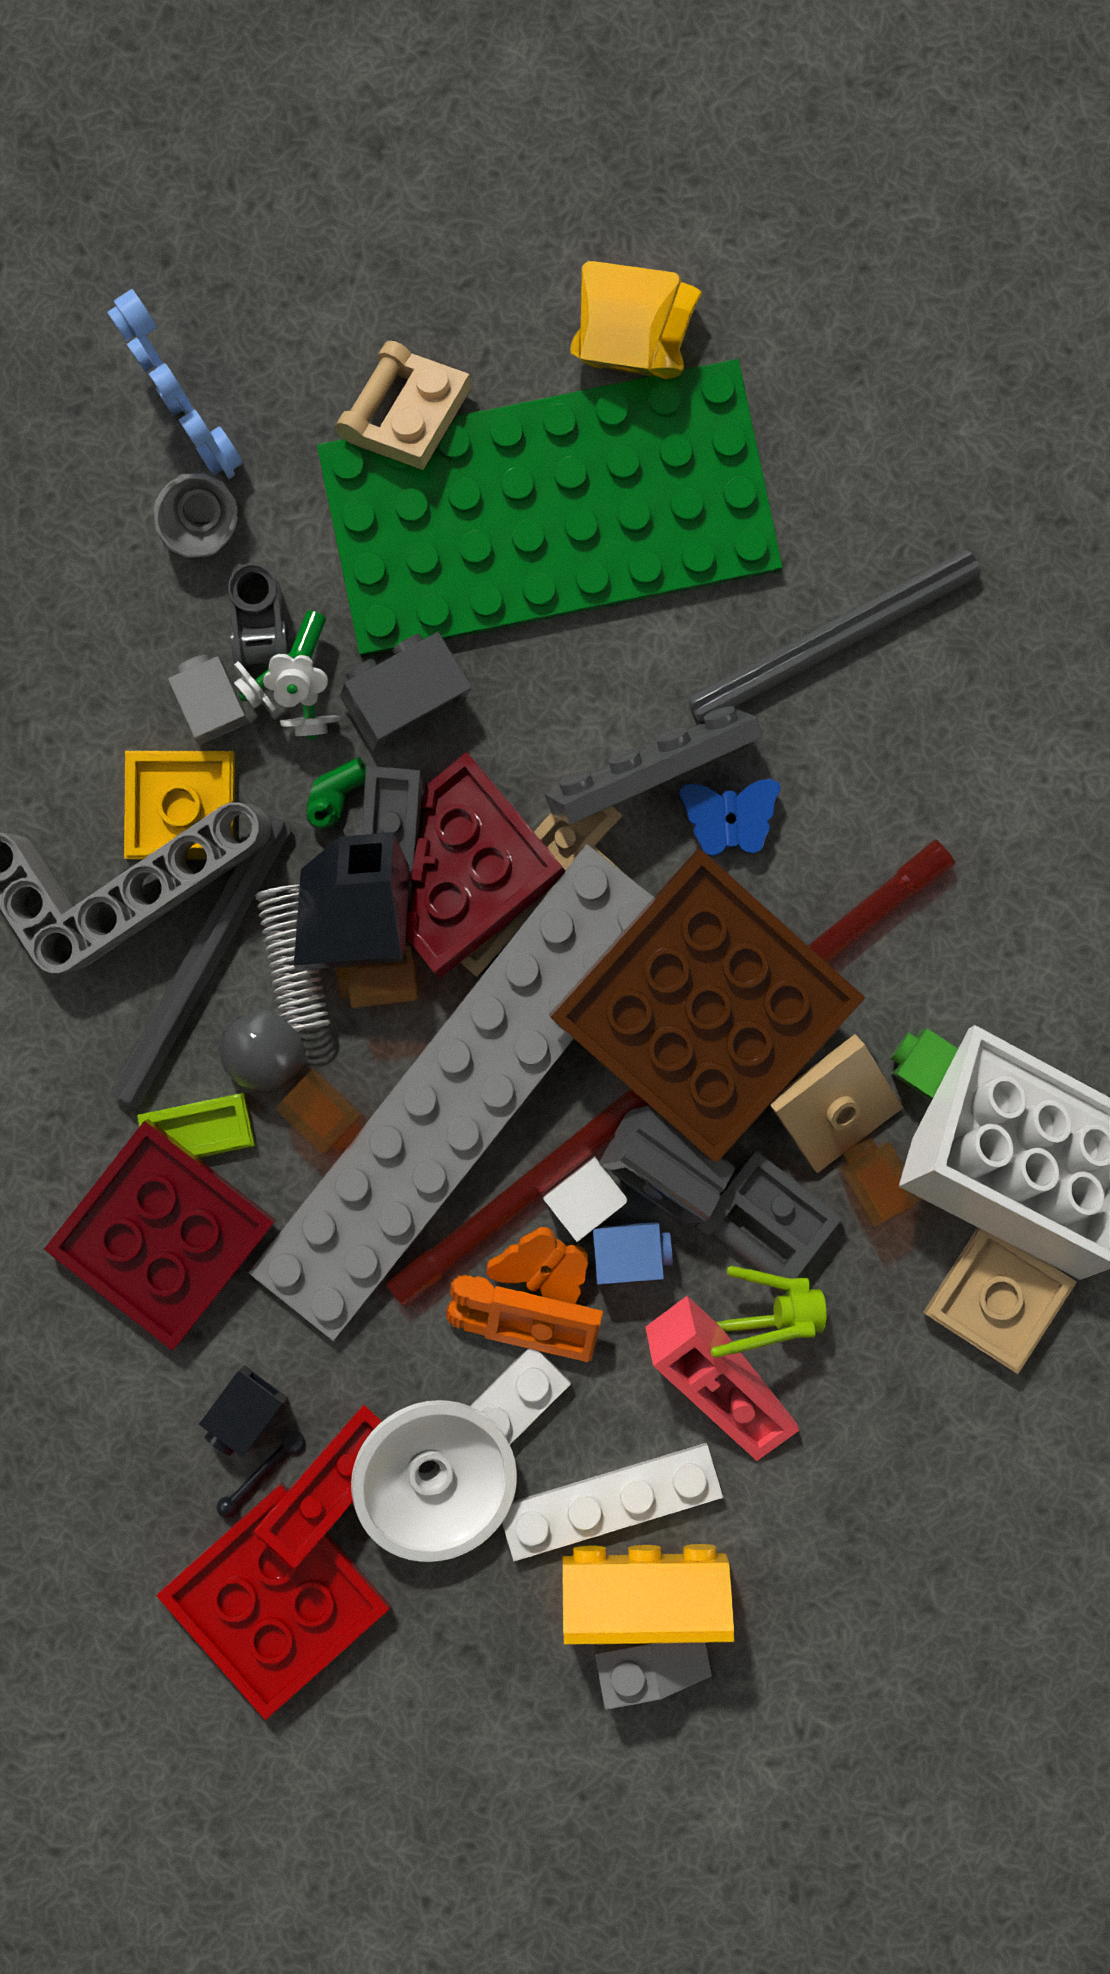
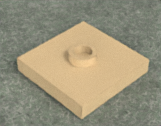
(835, 1103)
(999, 1298)

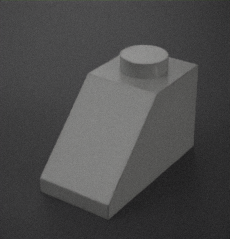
(648, 1670)

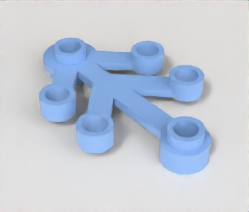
(214, 446)

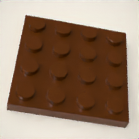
(706, 1005)

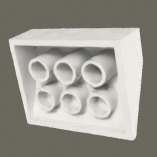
(1018, 1154)

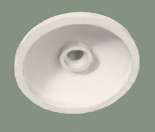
(441, 1510)

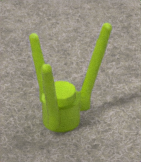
(796, 1313)

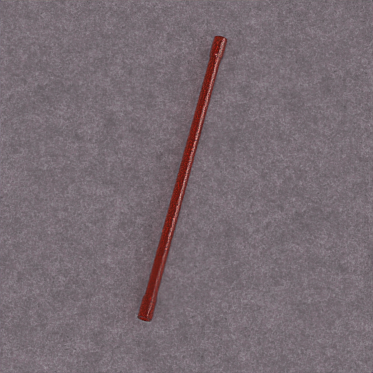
(432, 1265)

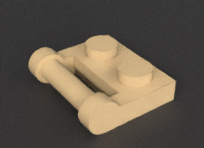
(418, 414)

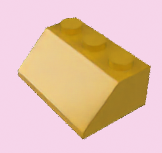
(647, 1596)

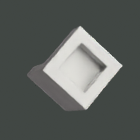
(585, 1199)

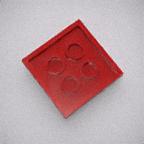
(269, 1622)

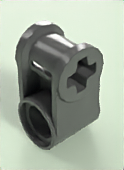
(259, 622)

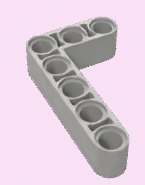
(122, 893)

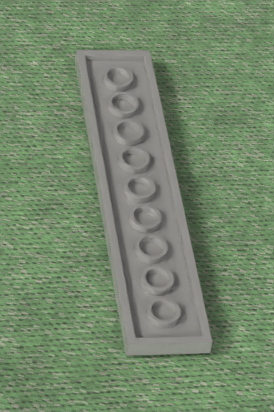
(448, 1102)

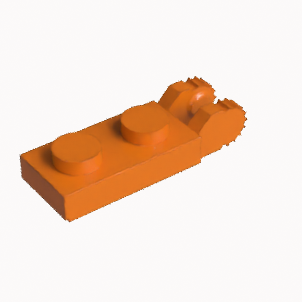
(523, 1318)

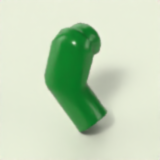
(331, 791)

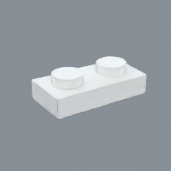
(522, 1393)

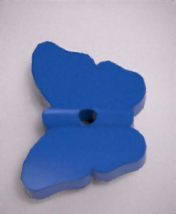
(751, 812)

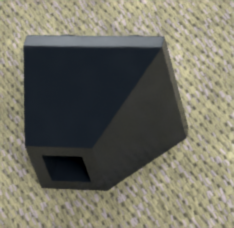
(353, 904)

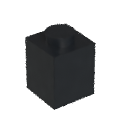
(241, 1412)

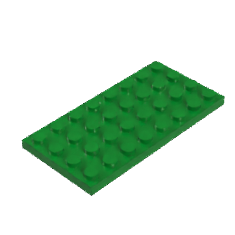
(554, 509)

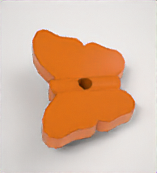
(527, 1264)

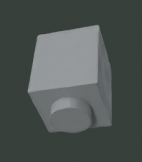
(208, 698)

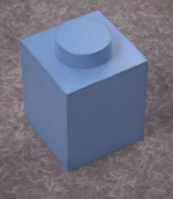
(631, 1252)

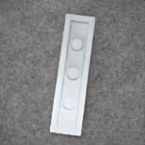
(611, 1501)

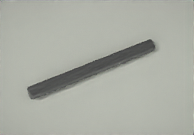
(837, 635)
(197, 969)

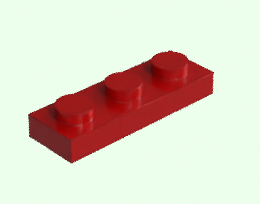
(317, 1495)

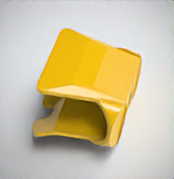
(633, 319)

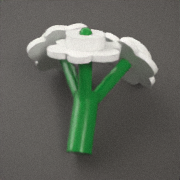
(292, 680)

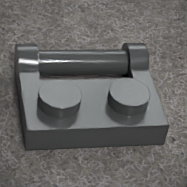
(780, 1207)

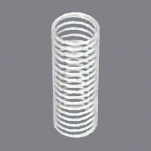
(267, 897)

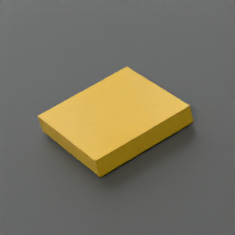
(172, 793)

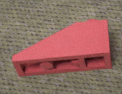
(721, 1386)

